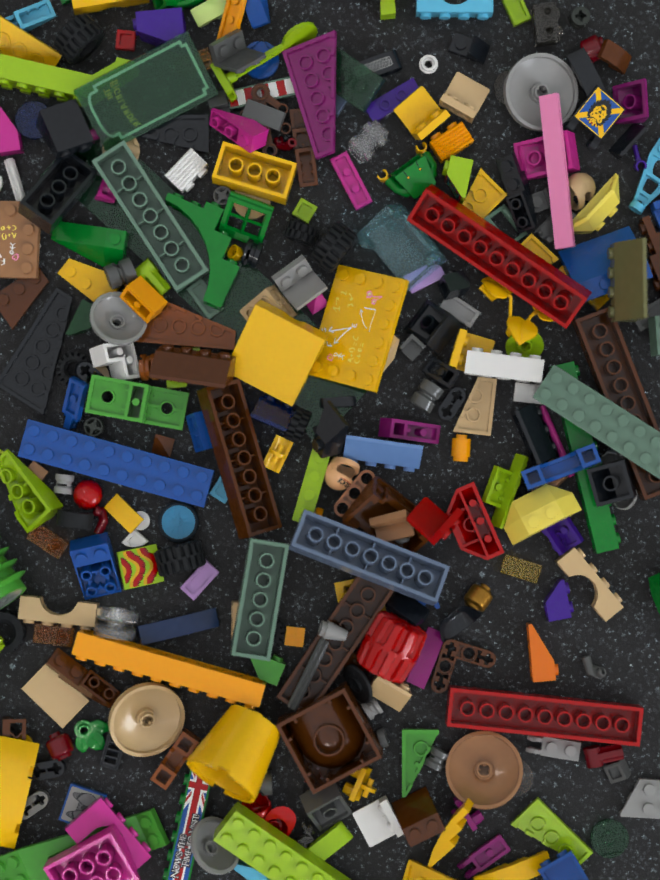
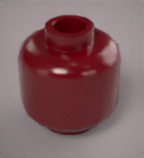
(592, 46)
(59, 746)

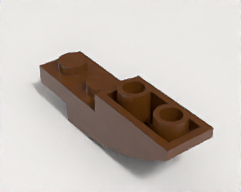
(653, 245)
(82, 679)

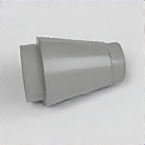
(331, 631)

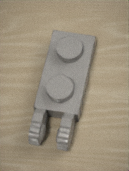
(555, 748)

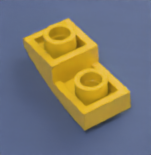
(124, 513)

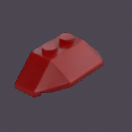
(475, 531)

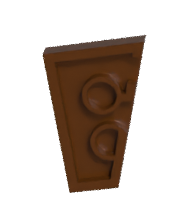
(19, 296)

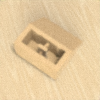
(391, 693)

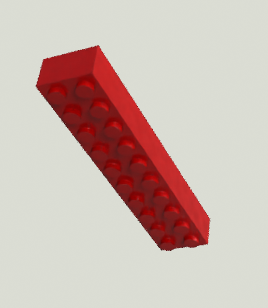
(498, 256)
(544, 715)

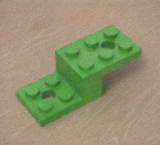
(137, 402)

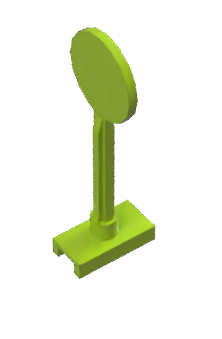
(296, 35)

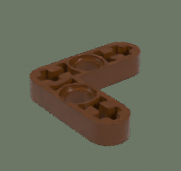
(458, 654)

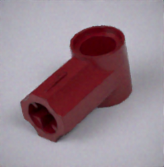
(598, 755)

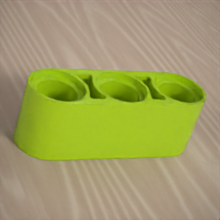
(330, 841)

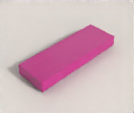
(351, 181)

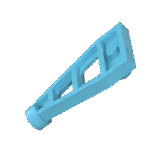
(640, 195)

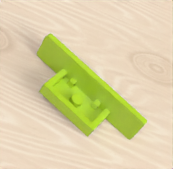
(503, 487)

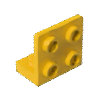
(420, 113)
(464, 342)

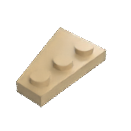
(479, 408)

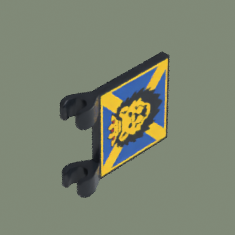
(597, 114)

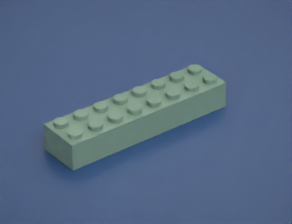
(150, 216)
(601, 418)

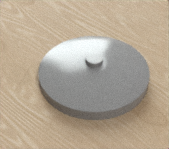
(534, 77)

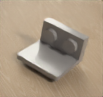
(299, 283)

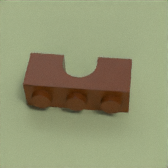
(175, 759)

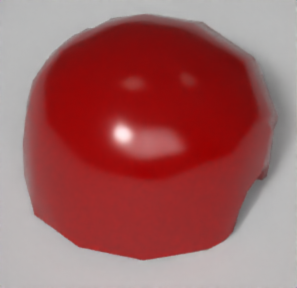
(87, 494)
(260, 806)

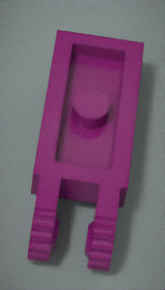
(485, 855)

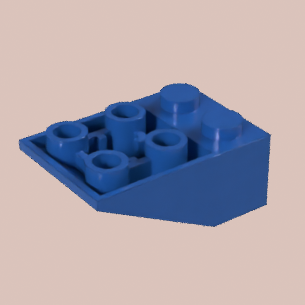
(95, 565)

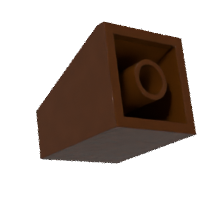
(418, 816)

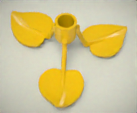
(520, 329)

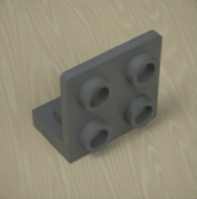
(231, 53)

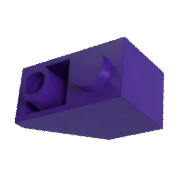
(557, 603)

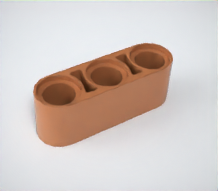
(345, 498)

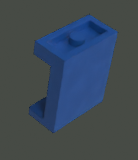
(562, 868)

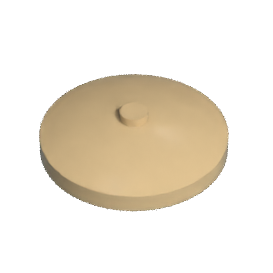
(146, 719)

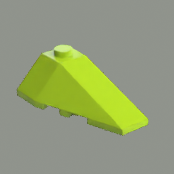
(30, 496)

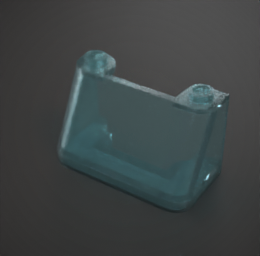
(401, 245)

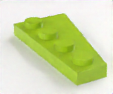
(544, 825)

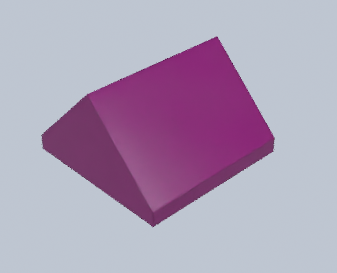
(634, 99)

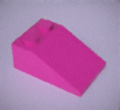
(532, 160)

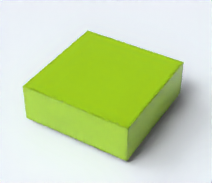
(304, 210)

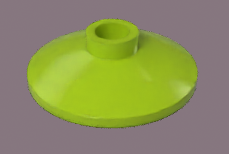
(531, 347)

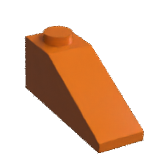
(540, 661)

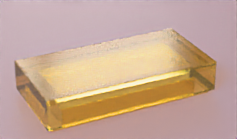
(520, 568)

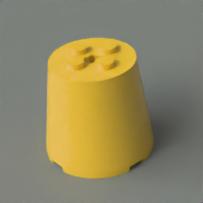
(236, 753)

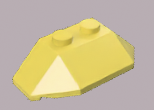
(598, 208)
(539, 511)

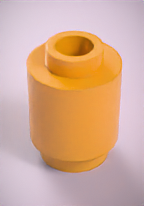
(460, 448)

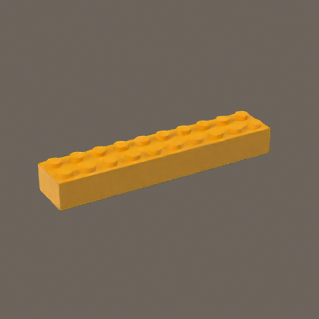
(170, 668)

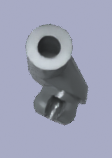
(591, 669)

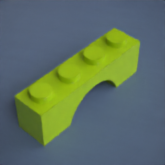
(311, 484)

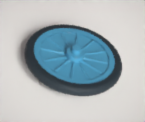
(178, 522)

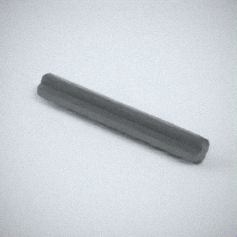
(308, 674)

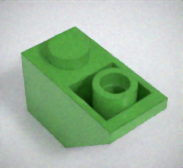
(270, 670)

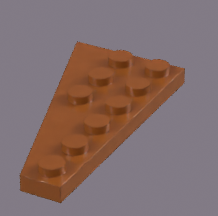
(187, 329)

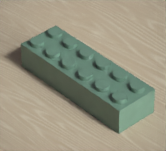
(259, 599)

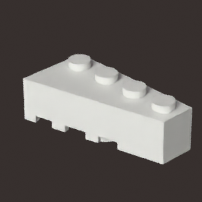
(504, 366)

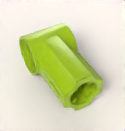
(150, 273)

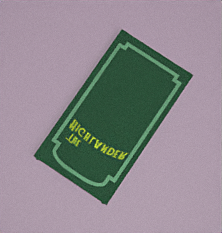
(146, 91)

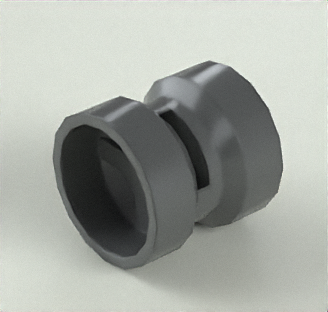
(436, 758)

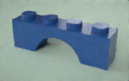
(561, 467)

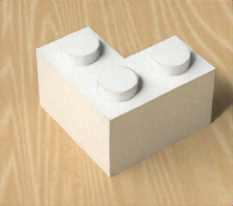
(120, 359)

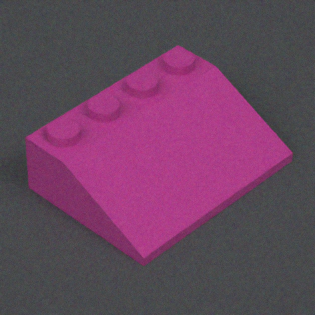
(95, 858)

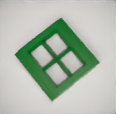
(250, 203)

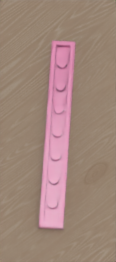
(557, 171)

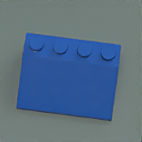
(589, 262)

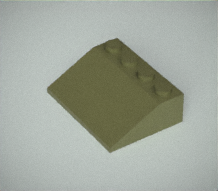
(628, 280)

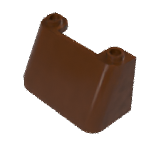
(376, 500)

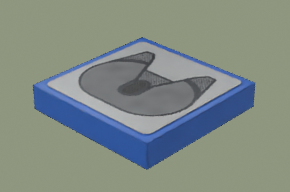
(78, 800)

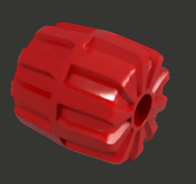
(391, 647)

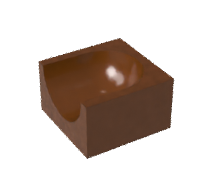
(331, 737)

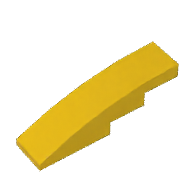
(450, 837)
(521, 869)

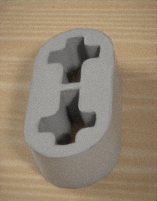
(36, 807)

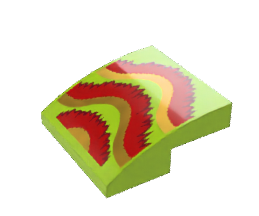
(138, 567)

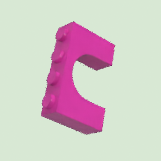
(101, 814)

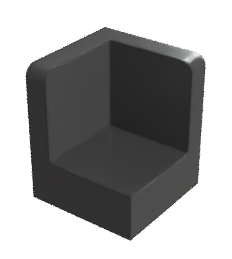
(412, 347)

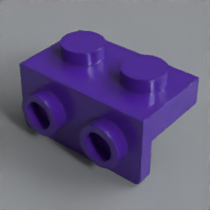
(563, 536)

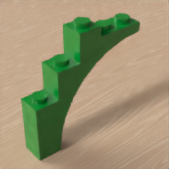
(206, 221)

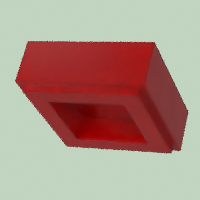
(125, 40)

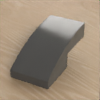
(264, 114)

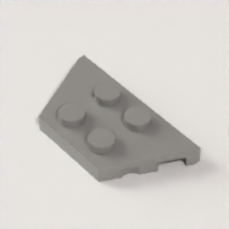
(643, 800)

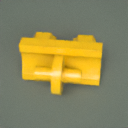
(277, 453)
(355, 791)

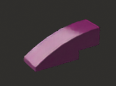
(421, 671)

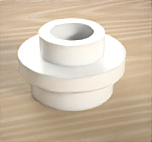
(428, 58)

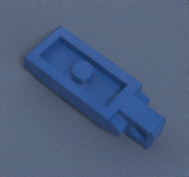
(74, 402)

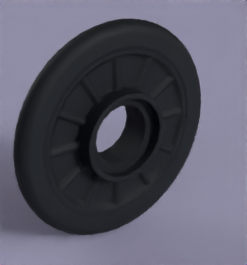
(358, 683)

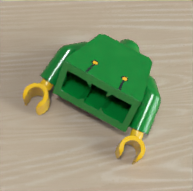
(413, 176)

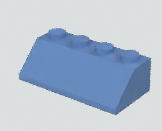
(383, 452)

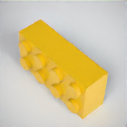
(254, 173)

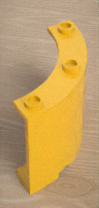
(16, 765)

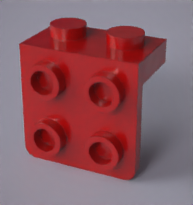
(432, 521)

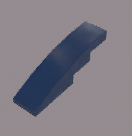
(178, 626)

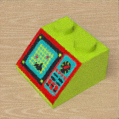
(457, 176)

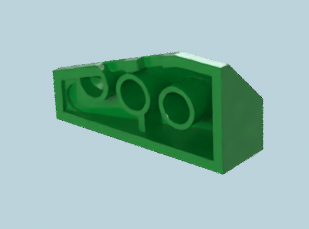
(93, 242)

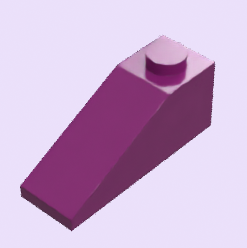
(409, 430)

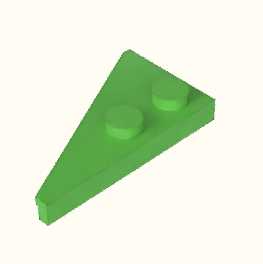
(415, 748)

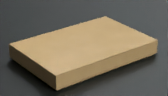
(55, 696)

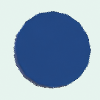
(266, 69)

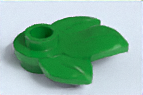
(92, 737)

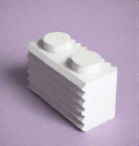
(187, 171)

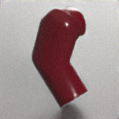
(287, 146)
(102, 515)

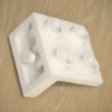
(377, 821)

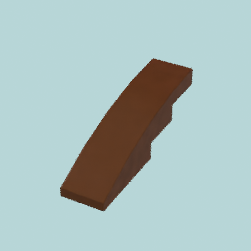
(303, 151)

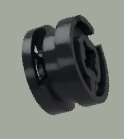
(254, 254)

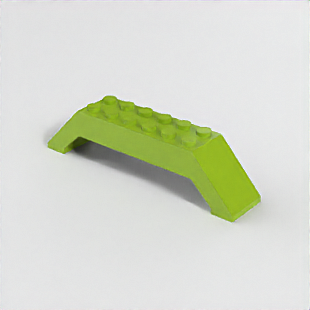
(46, 79)

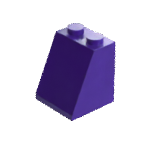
(159, 25)

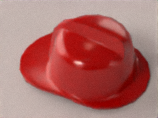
(282, 818)

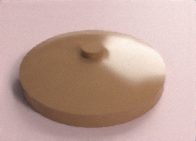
(484, 769)

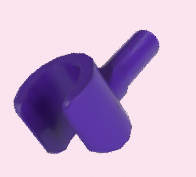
(638, 159)

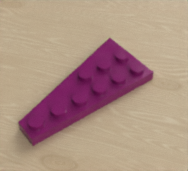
(314, 83)

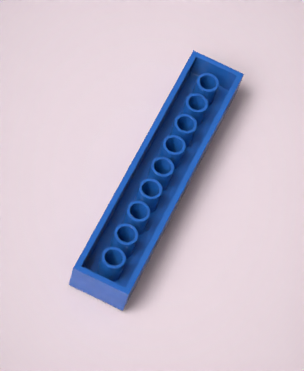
(116, 463)

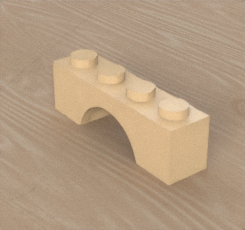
(605, 602)
(33, 609)

